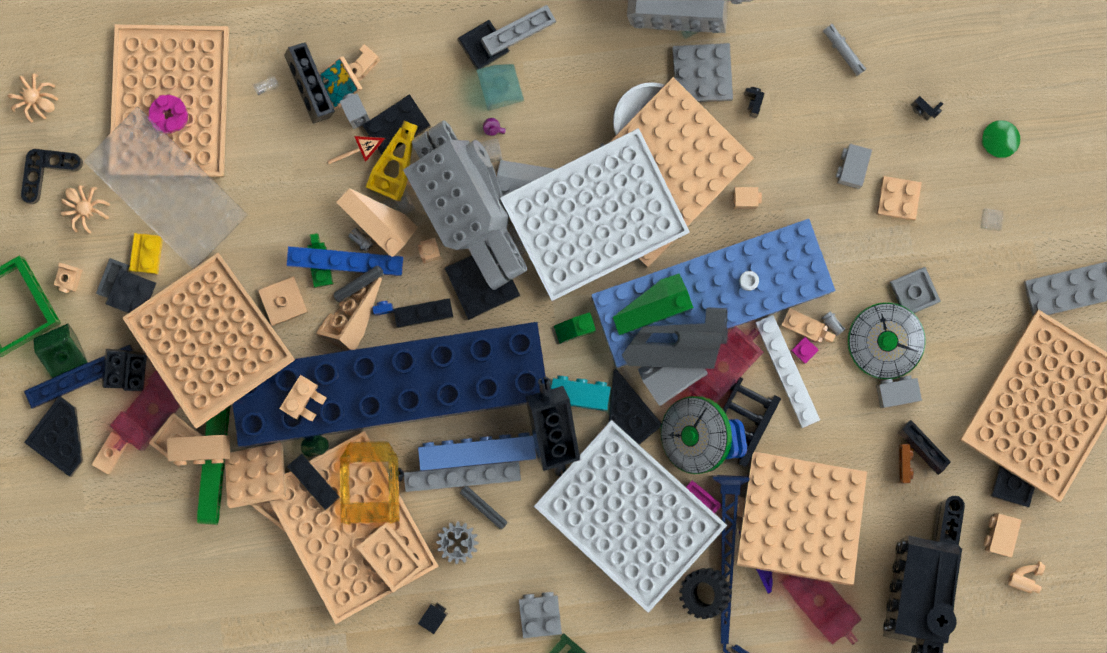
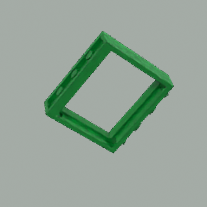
(40, 297)

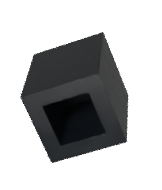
(433, 617)

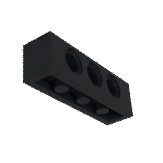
(309, 82)

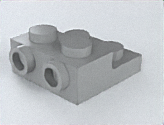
(540, 615)

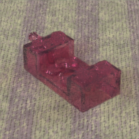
(739, 355)
(137, 424)
(833, 618)

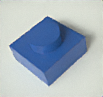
(383, 308)

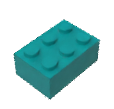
(584, 394)

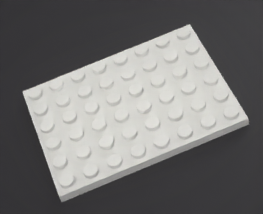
(595, 214)
(630, 516)

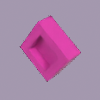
(804, 350)

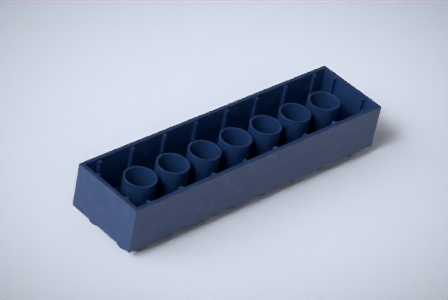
(397, 384)

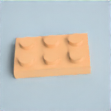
(390, 557)

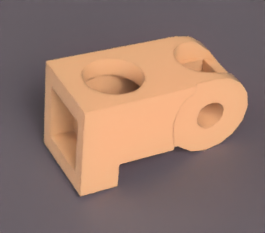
(364, 63)

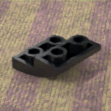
(124, 370)

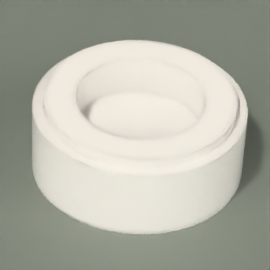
(749, 280)

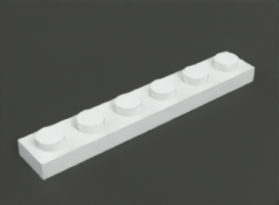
(787, 371)

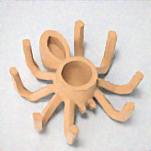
(32, 97)
(83, 207)

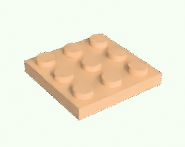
(255, 475)

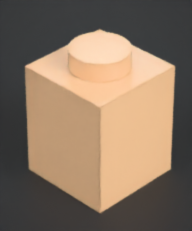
(747, 197)

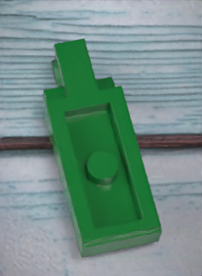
(320, 276)

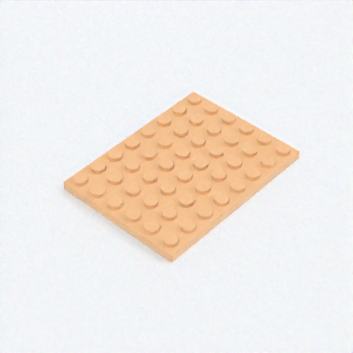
(179, 63)
(689, 149)
(208, 340)
(1044, 407)
(329, 547)

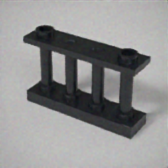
(760, 420)

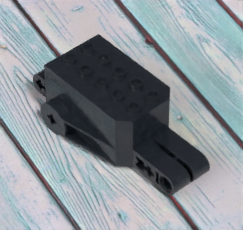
(926, 583)

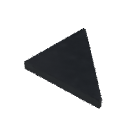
(630, 410)

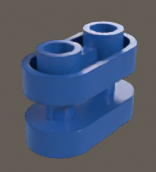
(738, 445)

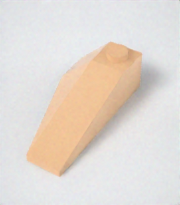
(383, 224)
(350, 321)

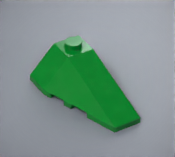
(660, 302)

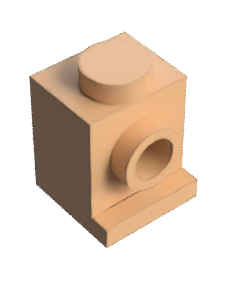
(429, 250)
(73, 278)

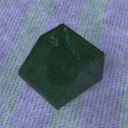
(59, 350)

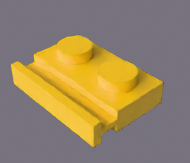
(146, 253)

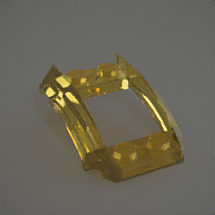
(369, 511)

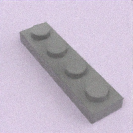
(518, 30)

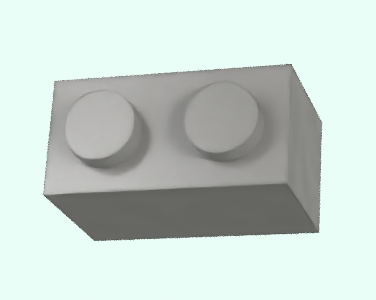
(354, 110)
(854, 166)
(898, 392)

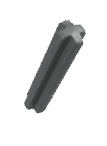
(358, 283)
(483, 507)

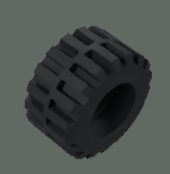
(691, 598)

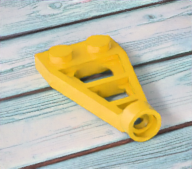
(385, 184)

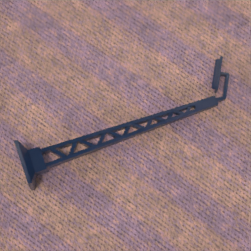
(729, 485)

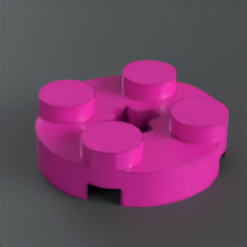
(178, 109)

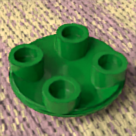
(1001, 139)

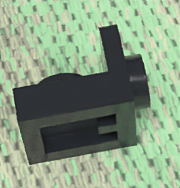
(754, 105)

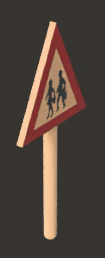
(366, 145)

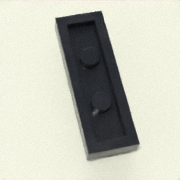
(423, 313)
(924, 447)
(313, 481)

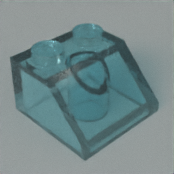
(500, 86)

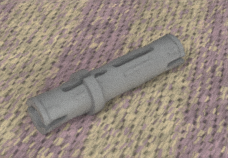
(844, 49)

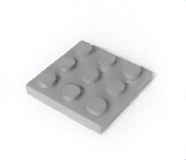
(704, 71)

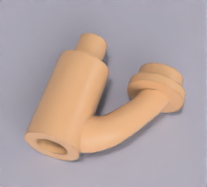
(1025, 584)

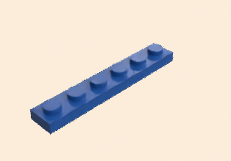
(343, 261)

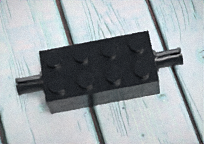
(552, 427)

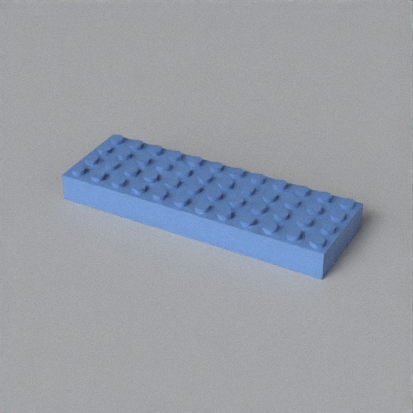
(788, 272)

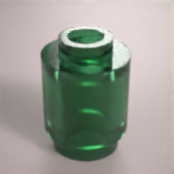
(314, 446)

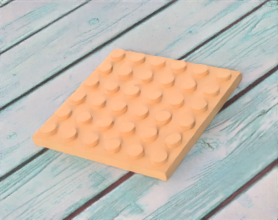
(802, 518)

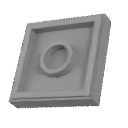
(915, 290)

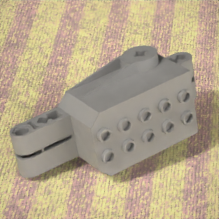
(680, 14)
(464, 201)

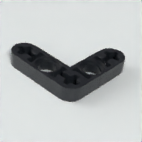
(43, 163)

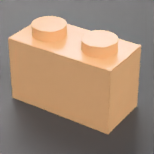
(1002, 534)

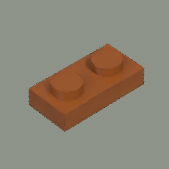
(905, 455)

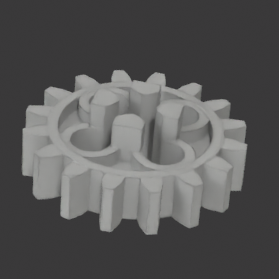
(469, 542)

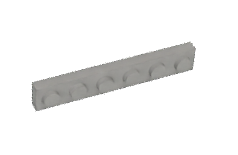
(462, 476)

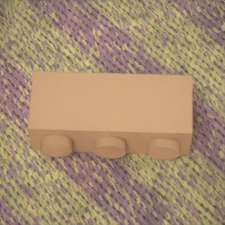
(198, 449)

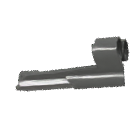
(695, 346)

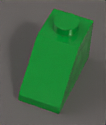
(575, 328)

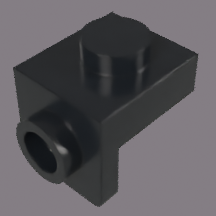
(923, 109)

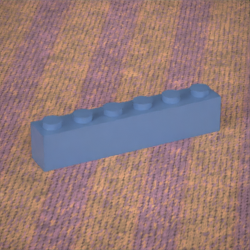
(477, 453)

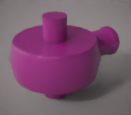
(492, 126)

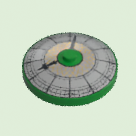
(886, 340)
(696, 435)

